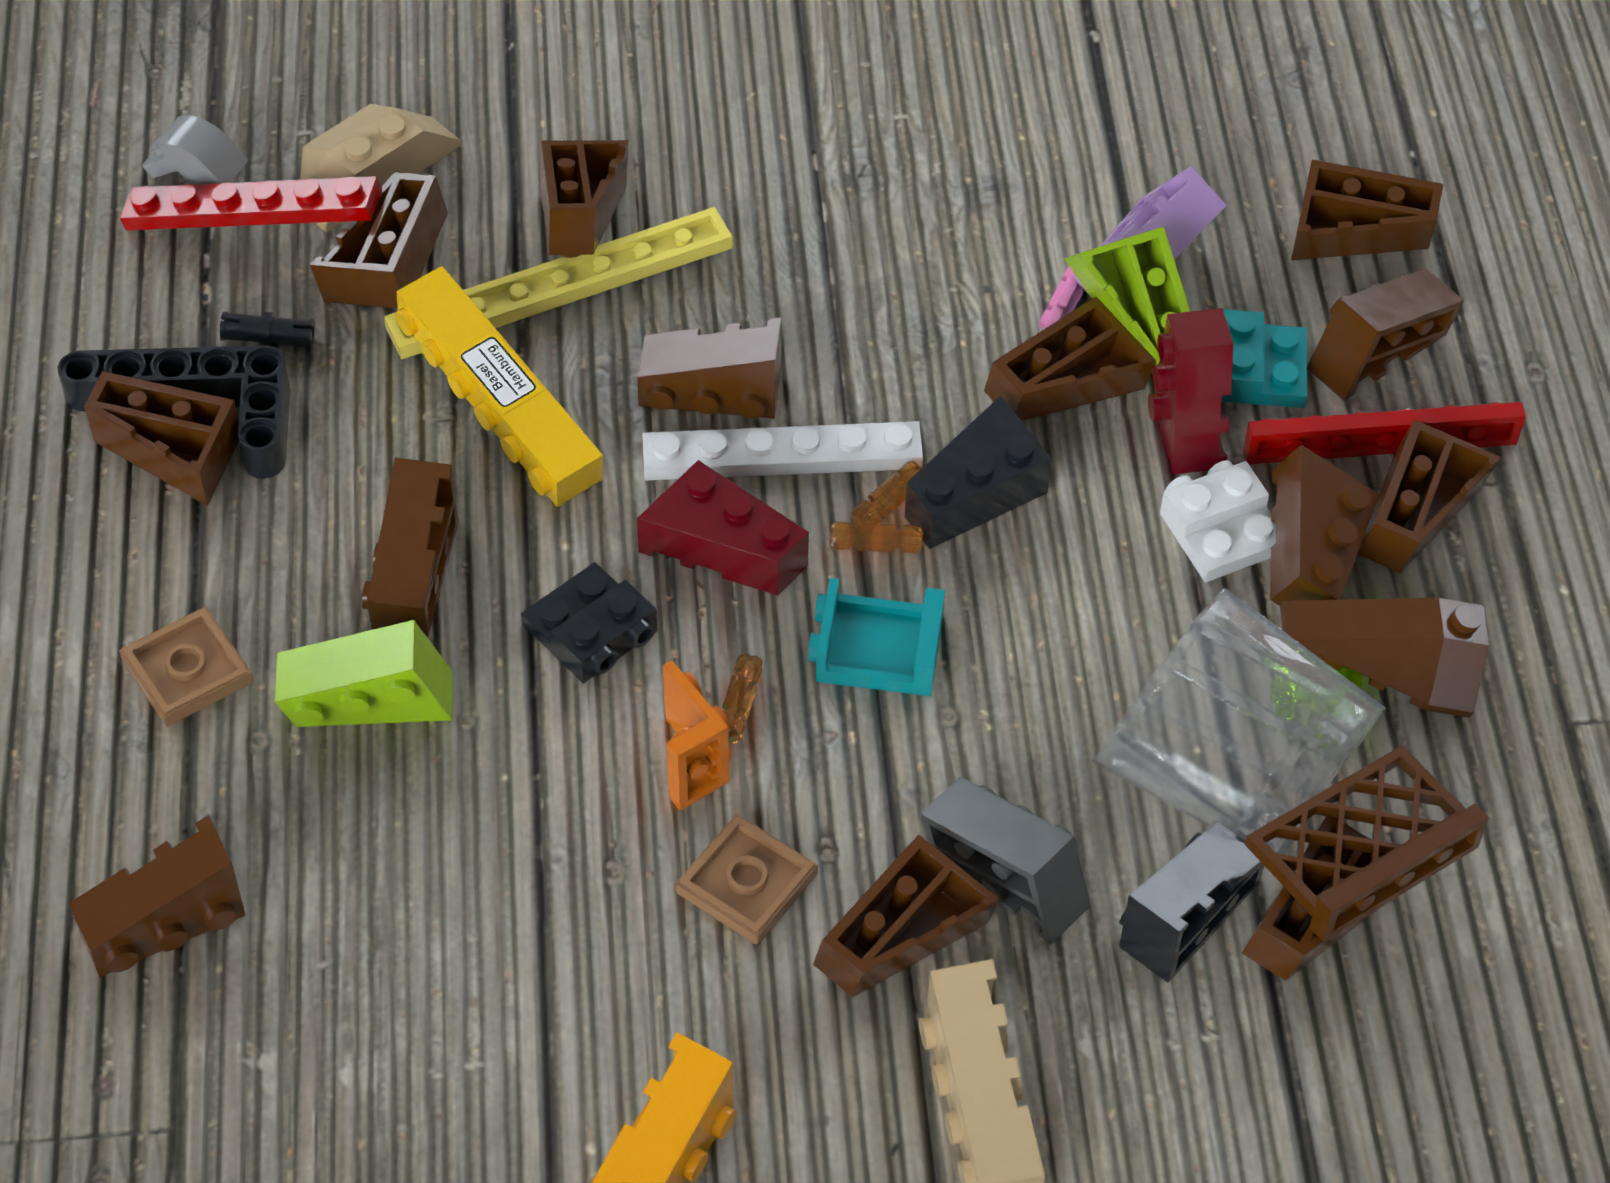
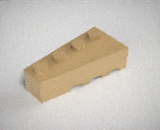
(978, 1078)

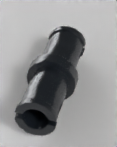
(267, 329)

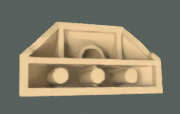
(376, 144)

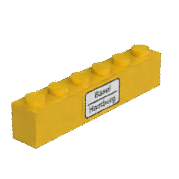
(499, 387)

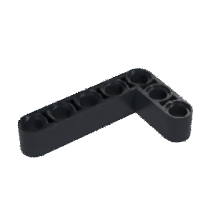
(247, 374)

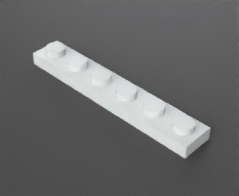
(783, 450)

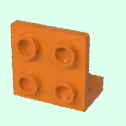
(700, 748)

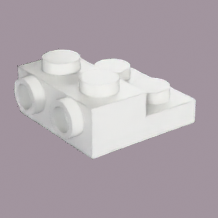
(1220, 519)

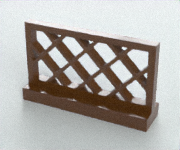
(1385, 877)

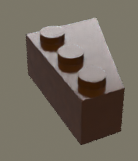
(1364, 212)
(1380, 326)
(412, 545)

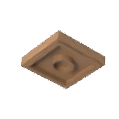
(186, 666)
(746, 879)

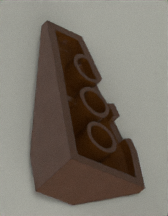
(1410, 644)

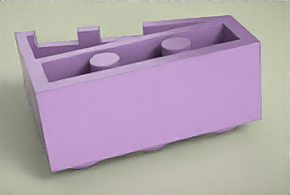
(1180, 205)

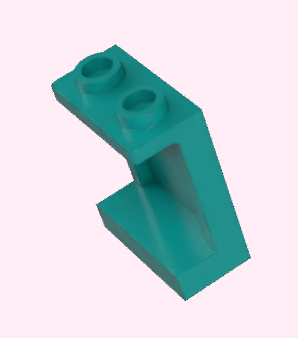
(877, 641)

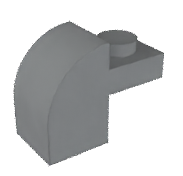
(196, 151)

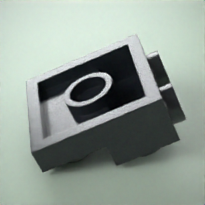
(591, 621)

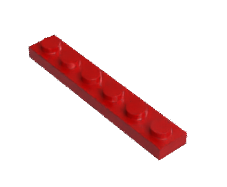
(251, 203)
(1380, 432)

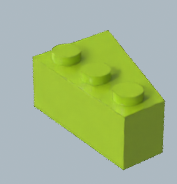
(1135, 282)
(365, 679)

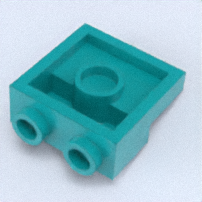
(1267, 361)

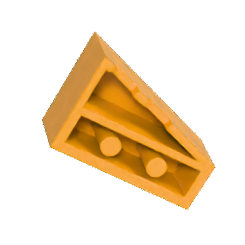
(678, 1121)

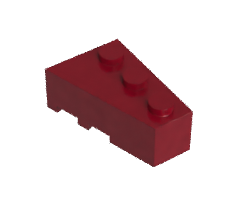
(1190, 388)
(724, 529)

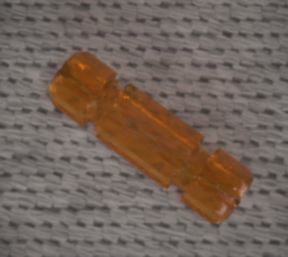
(886, 496)
(876, 537)
(741, 693)

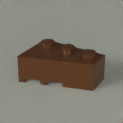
(580, 191)
(388, 250)
(1071, 364)
(713, 371)
(165, 431)
(1422, 493)
(1318, 527)
(161, 903)
(903, 918)
(1283, 936)

